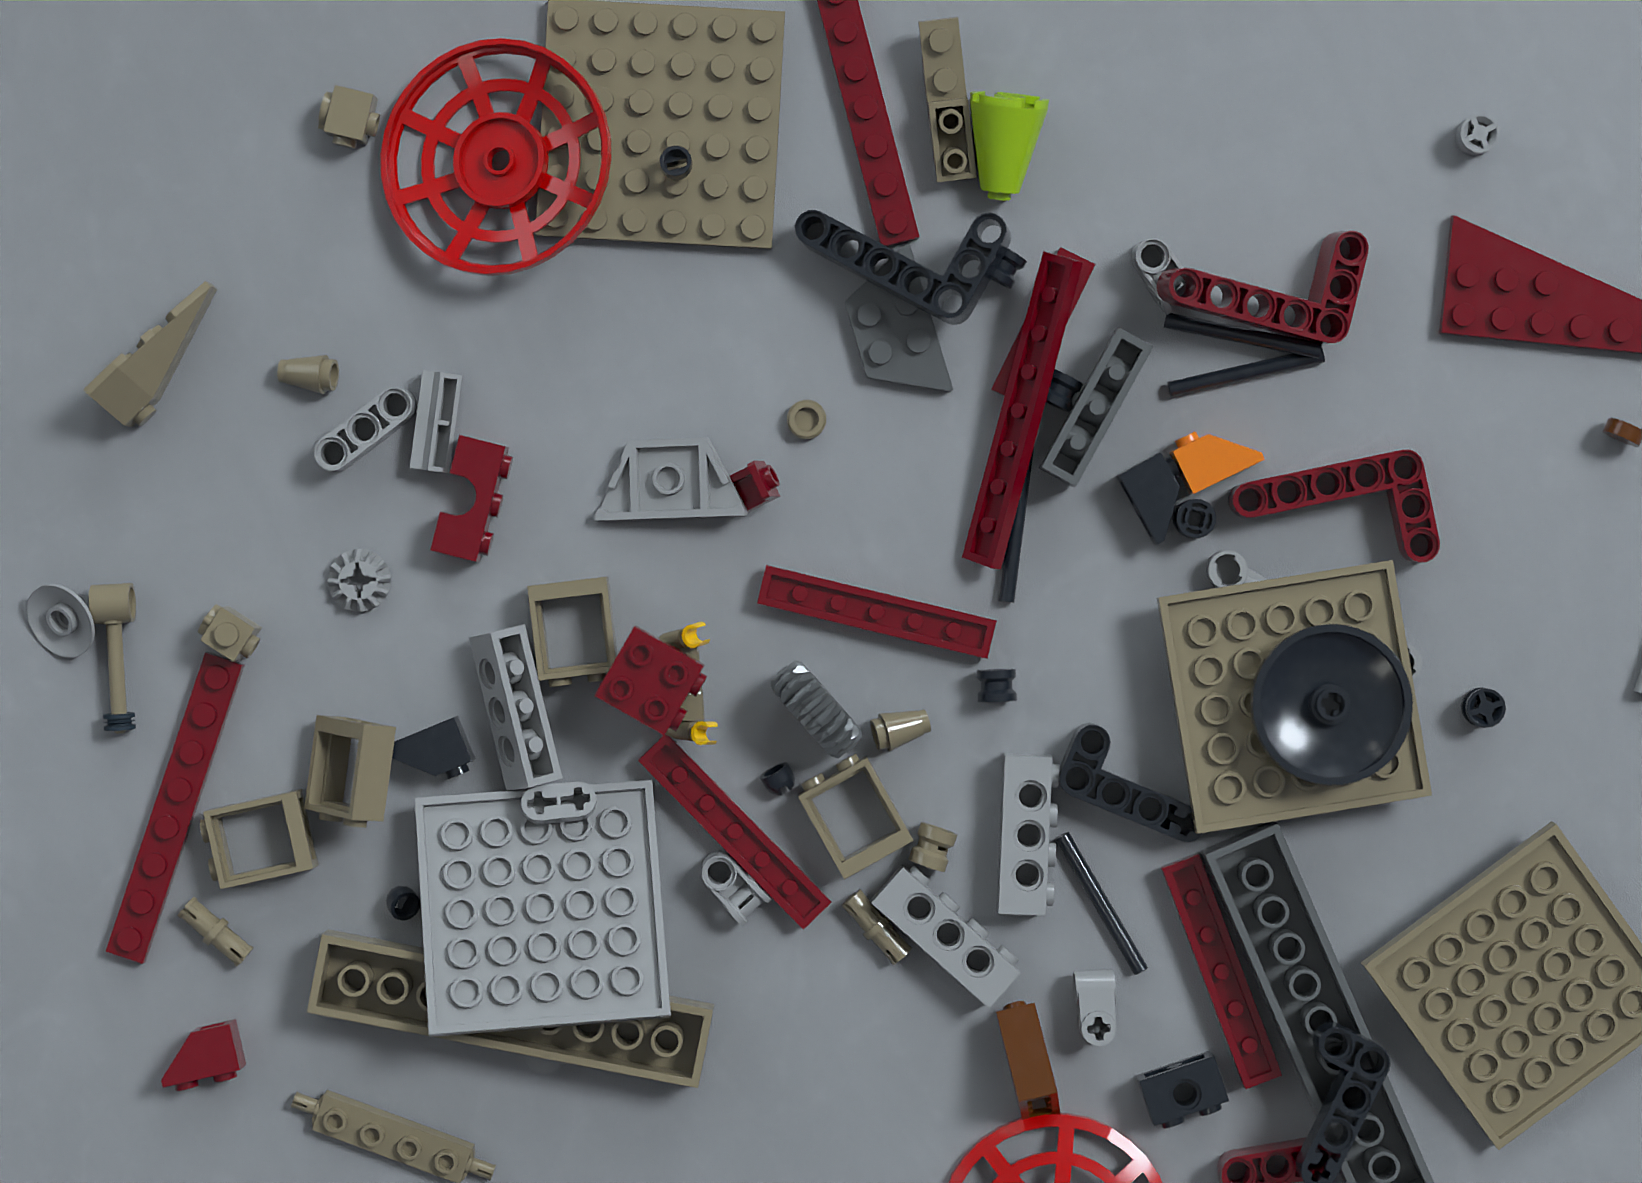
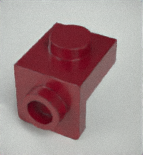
(756, 484)

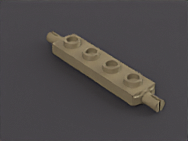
(393, 1136)

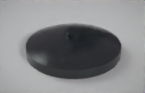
(1331, 704)

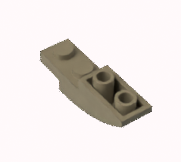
(947, 99)

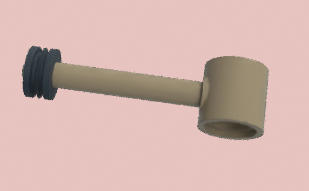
(113, 606)

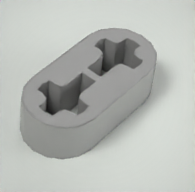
(558, 792)

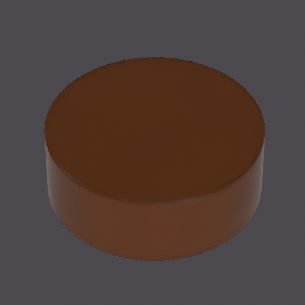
(1623, 432)

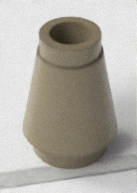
(310, 373)
(898, 728)

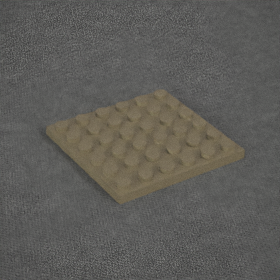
(664, 82)
(1212, 656)
(1519, 984)

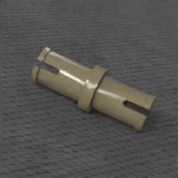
(876, 927)
(215, 931)

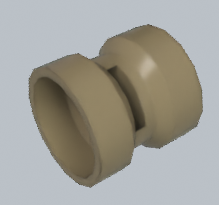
(932, 846)

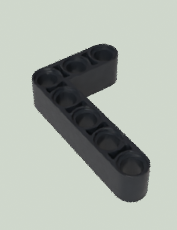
(906, 270)

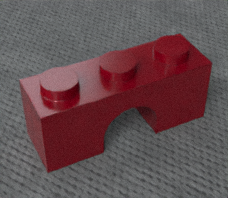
(468, 533)

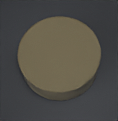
(806, 419)

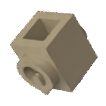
(349, 116)
(229, 633)

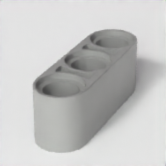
(346, 434)

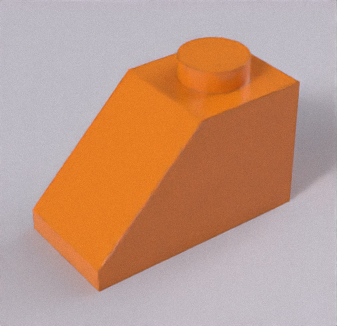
(1210, 460)

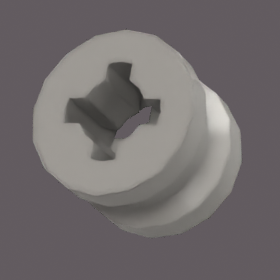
(1484, 131)

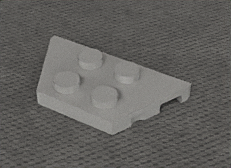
(670, 482)

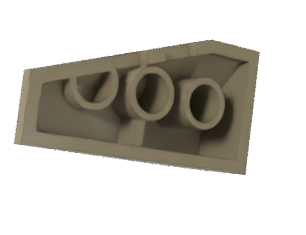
(138, 380)

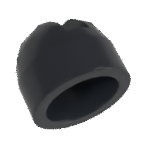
(673, 157)
(778, 777)
(407, 905)

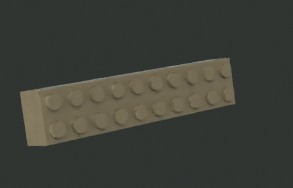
(386, 988)

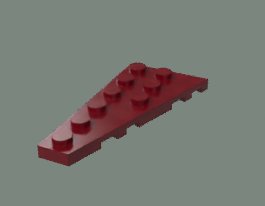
(1523, 296)

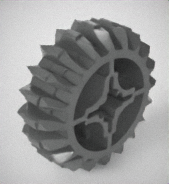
(816, 709)

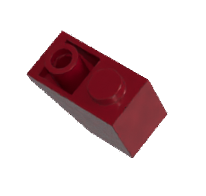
(207, 1053)

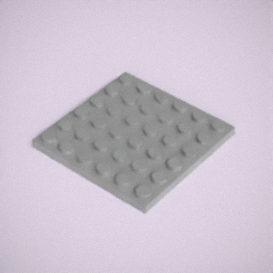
(540, 917)

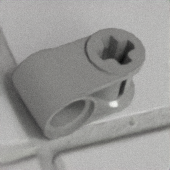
(1151, 275)
(734, 888)
(1095, 998)

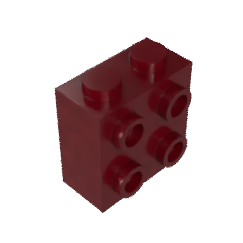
(651, 681)

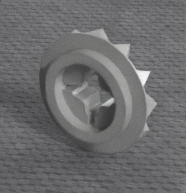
(370, 565)

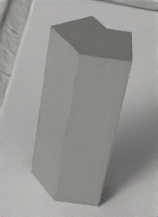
(435, 421)

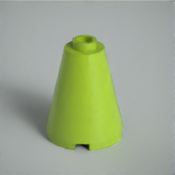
(1005, 139)

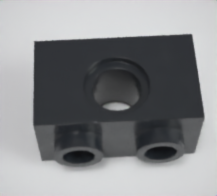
(1159, 1084)

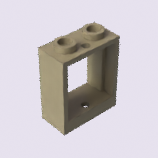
(563, 675)
(330, 766)
(299, 831)
(872, 852)

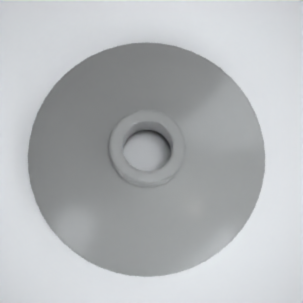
(60, 620)

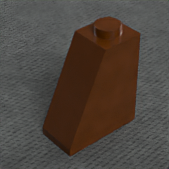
(1028, 1060)

